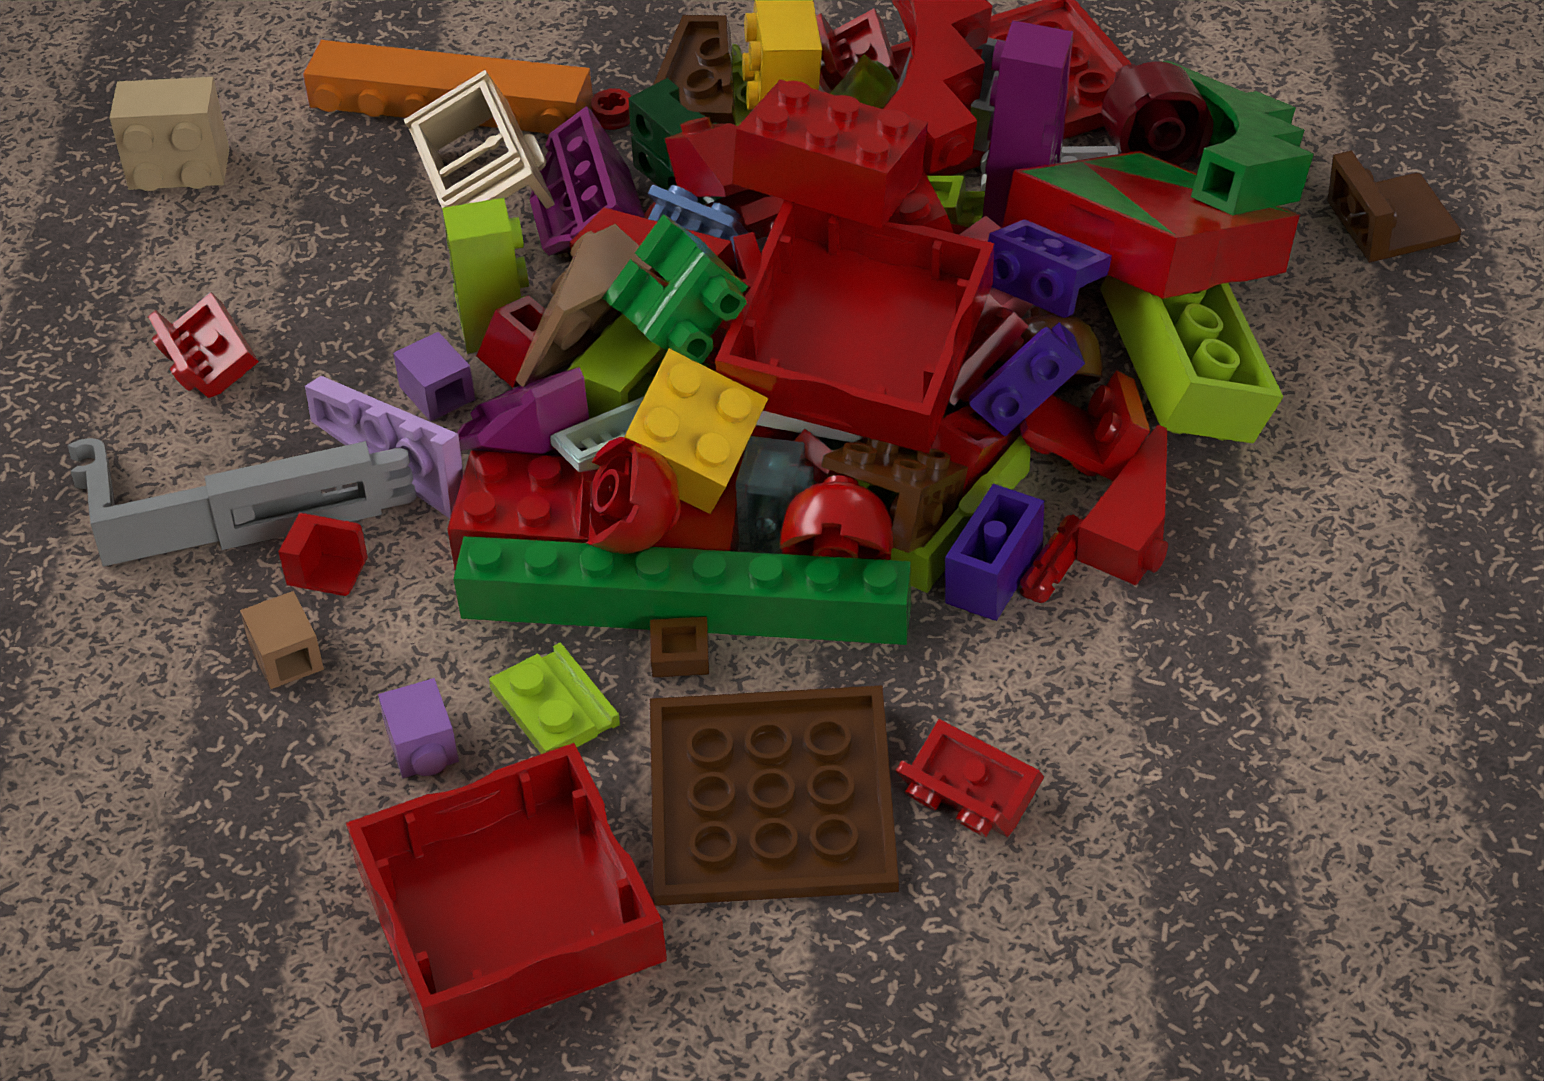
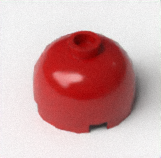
(629, 499)
(837, 521)

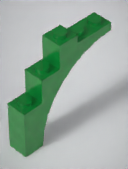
(1252, 151)

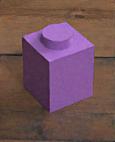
(434, 376)
(418, 728)

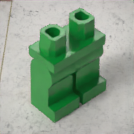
(694, 302)

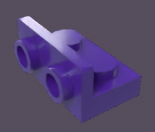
(1044, 266)
(1028, 378)

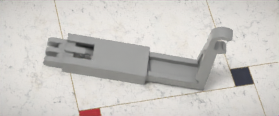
(240, 503)

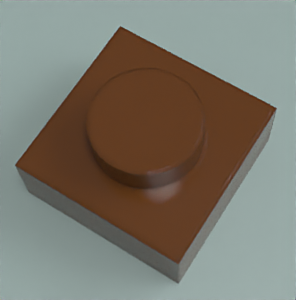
(679, 647)

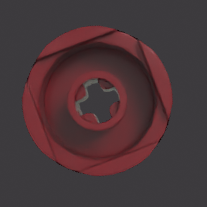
(1157, 112)

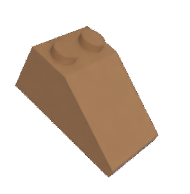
(577, 308)

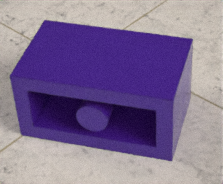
(994, 552)

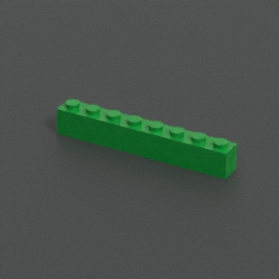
(732, 589)

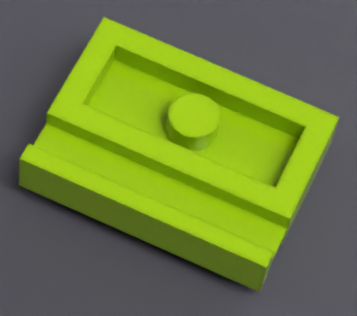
(554, 700)

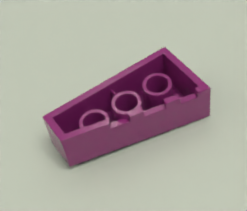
(1028, 106)

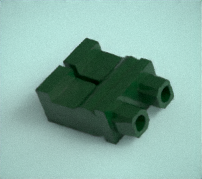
(663, 116)

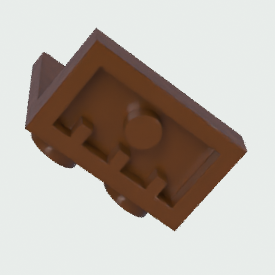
(1389, 214)
(926, 485)

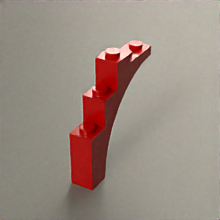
(943, 74)

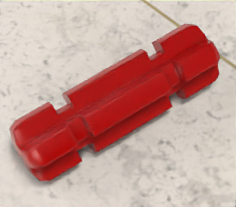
(1052, 561)

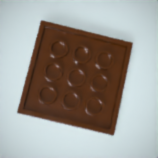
(771, 796)

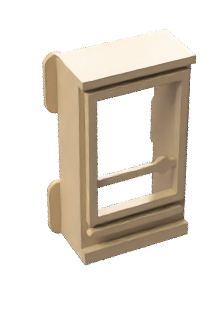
(460, 113)

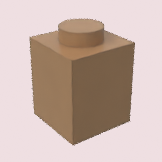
(282, 639)

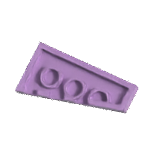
(360, 418)

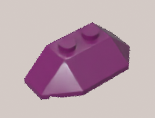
(583, 178)
(527, 416)

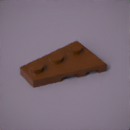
(702, 66)

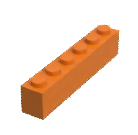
(406, 80)

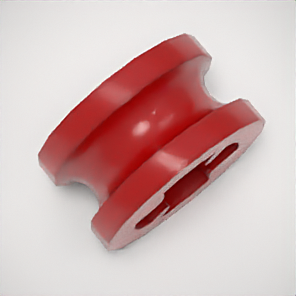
(602, 108)

